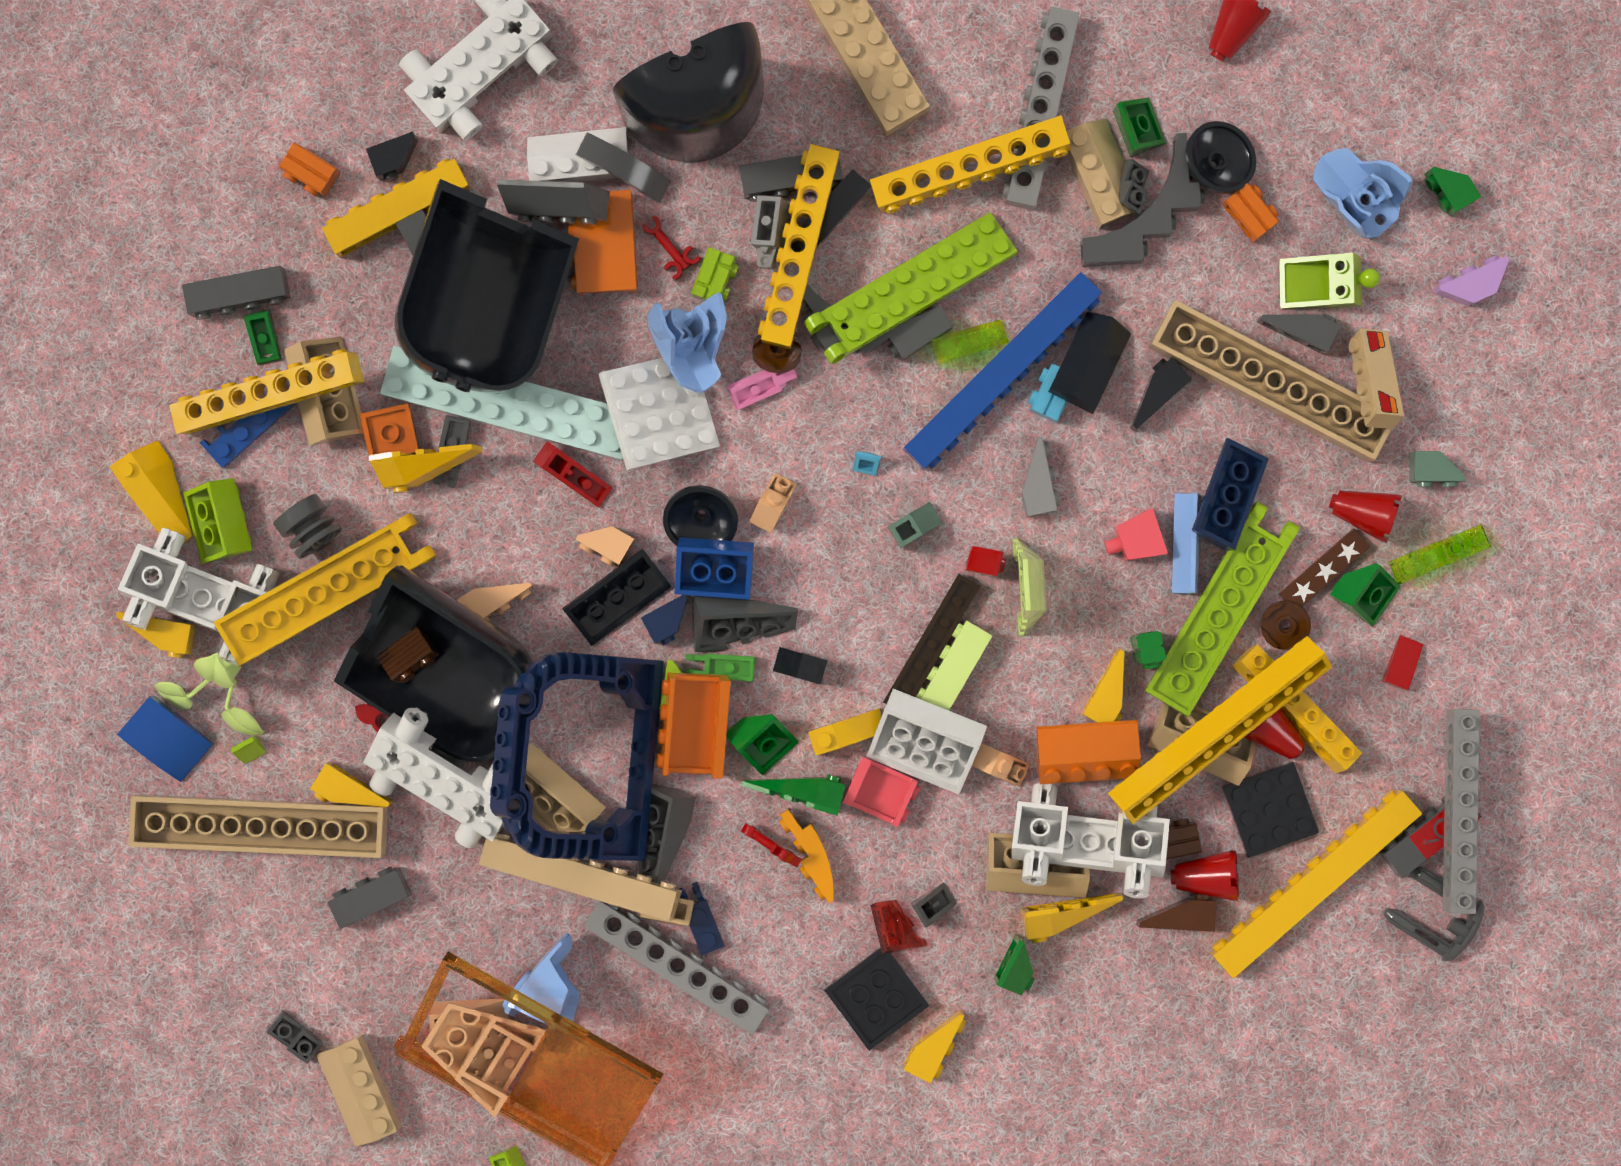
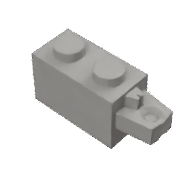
(768, 229)

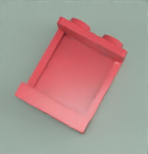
(881, 791)

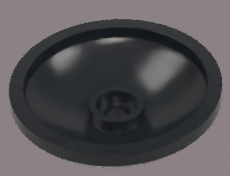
(1228, 149)
(684, 521)

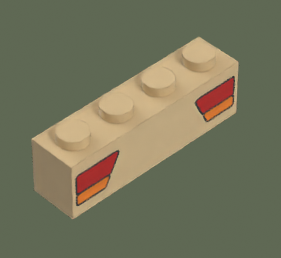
(1376, 378)

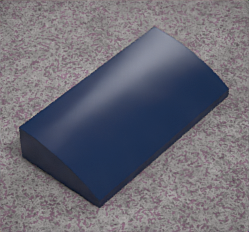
(1229, 495)

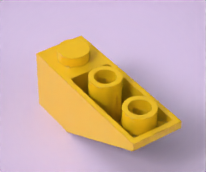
(928, 1052)

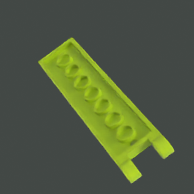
(913, 286)
(1219, 614)

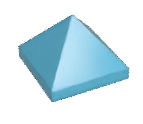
(866, 463)

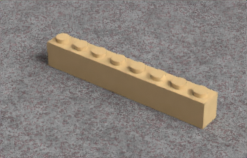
(584, 878)

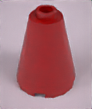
(1234, 26)
(1367, 511)
(1278, 735)
(1209, 876)

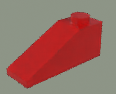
(572, 474)

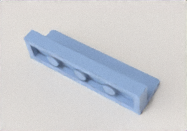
(1185, 544)

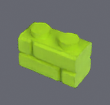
(715, 275)

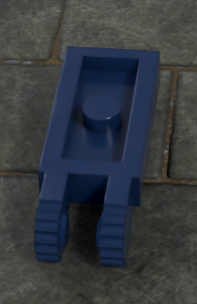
(703, 923)

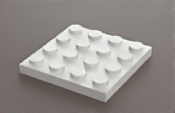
(656, 415)

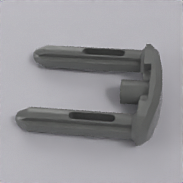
(1464, 931)

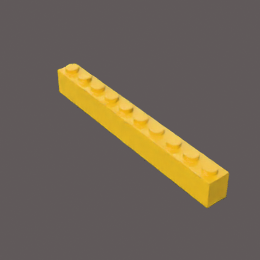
(1220, 729)
(1315, 883)

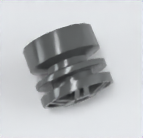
(309, 529)

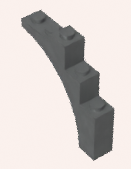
(1127, 243)
(904, 339)

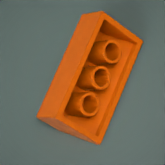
(1087, 751)

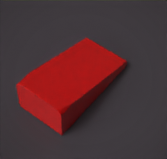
(1402, 663)

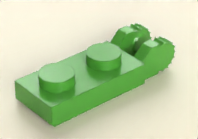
(734, 666)

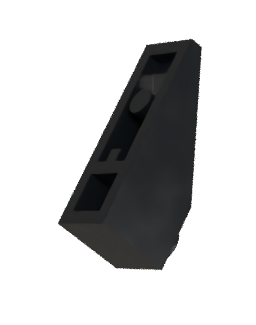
(1161, 387)

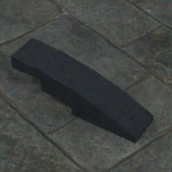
(839, 205)

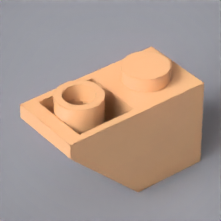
(773, 502)
(608, 542)
(1000, 765)

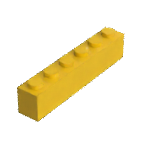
(384, 211)

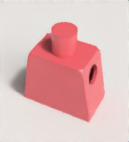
(1138, 538)

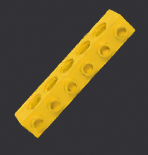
(1306, 717)

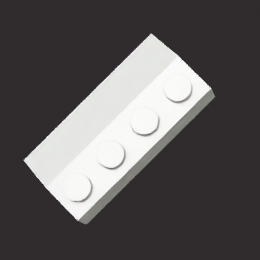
(555, 159)

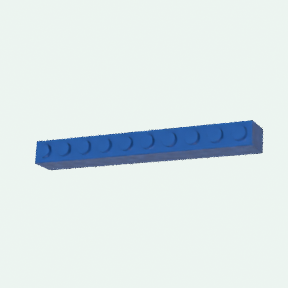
(1002, 370)

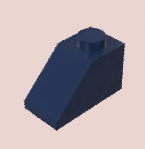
(665, 620)

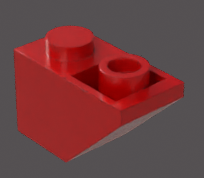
(985, 561)

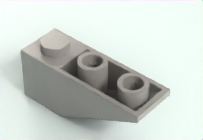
(1037, 488)

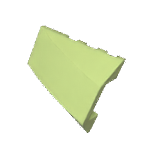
(1031, 586)

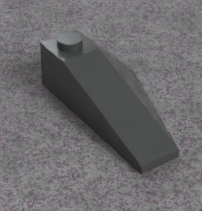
(729, 620)
(668, 823)

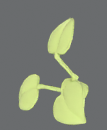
(222, 674)

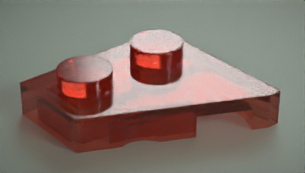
(894, 928)

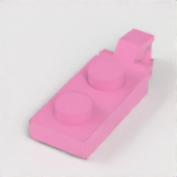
(758, 387)

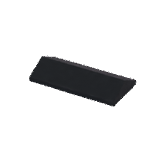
(1090, 361)
(616, 597)

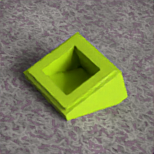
(248, 749)
(508, 1157)

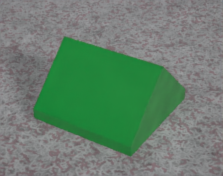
(1138, 125)

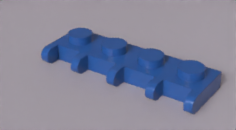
(242, 435)

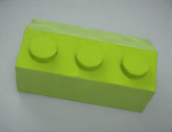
(217, 520)

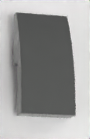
(1131, 186)
(294, 1036)

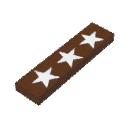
(1325, 568)

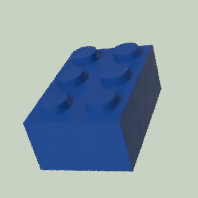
(714, 568)

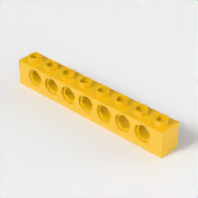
(957, 160)
(827, 161)
(347, 374)

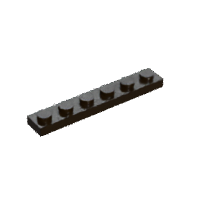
(935, 636)

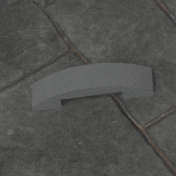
(623, 166)

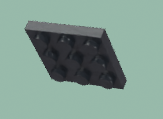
(1270, 809)
(876, 998)

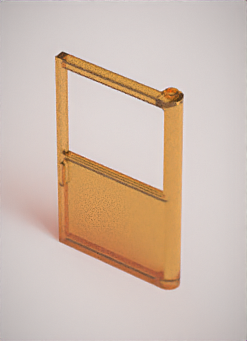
(575, 1086)

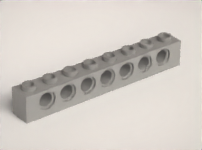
(1065, 23)
(1461, 811)
(747, 1020)

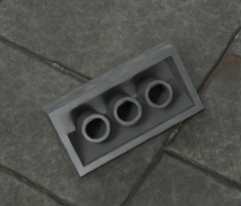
(554, 201)

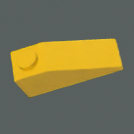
(167, 635)
(1107, 696)
(845, 732)
(342, 787)

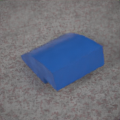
(165, 738)

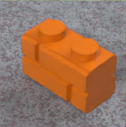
(308, 169)
(1251, 212)

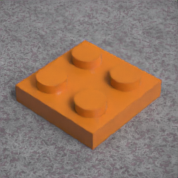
(390, 430)

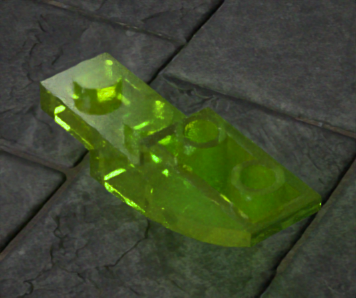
(1439, 554)

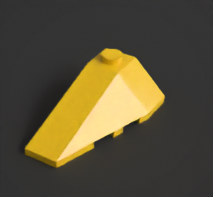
(404, 470)
(152, 485)
(1052, 918)

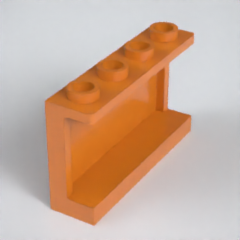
(606, 250)
(694, 724)

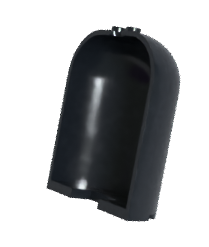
(698, 101)
(480, 293)
(461, 685)

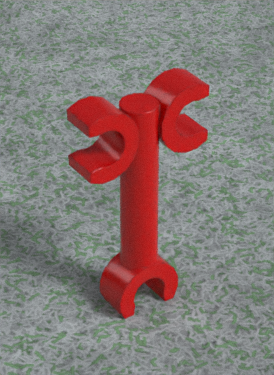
(680, 261)
(784, 854)

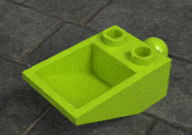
(1318, 281)

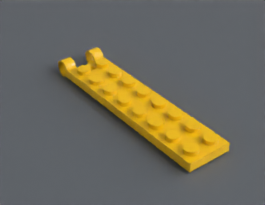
(318, 592)

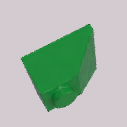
(1366, 592)
(761, 740)
(1015, 969)

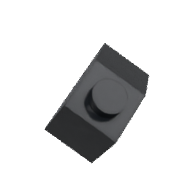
(392, 156)
(800, 665)

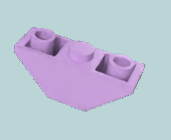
(1474, 283)

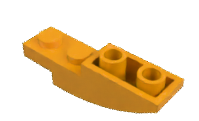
(816, 863)

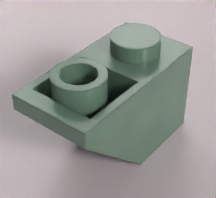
(1431, 468)
(914, 525)

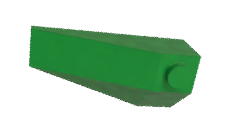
(814, 792)

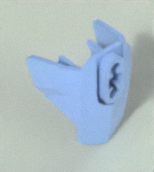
(1347, 179)
(690, 341)
(549, 983)

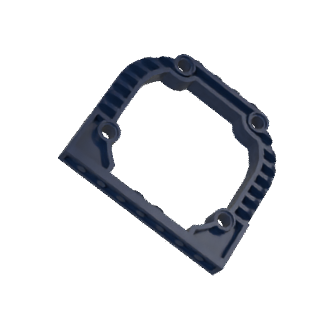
(626, 831)

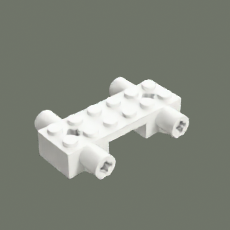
(477, 64)
(185, 589)
(404, 758)
(1087, 842)

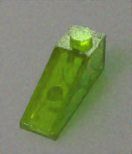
(968, 342)

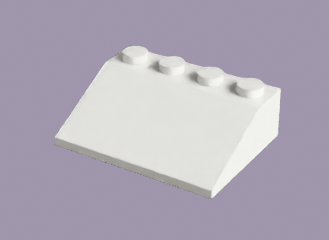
(926, 741)

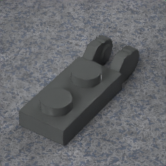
(454, 433)

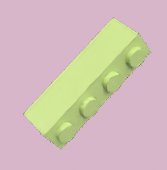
(956, 665)

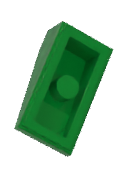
(262, 336)

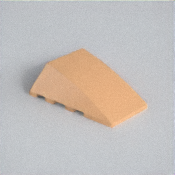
(481, 1051)

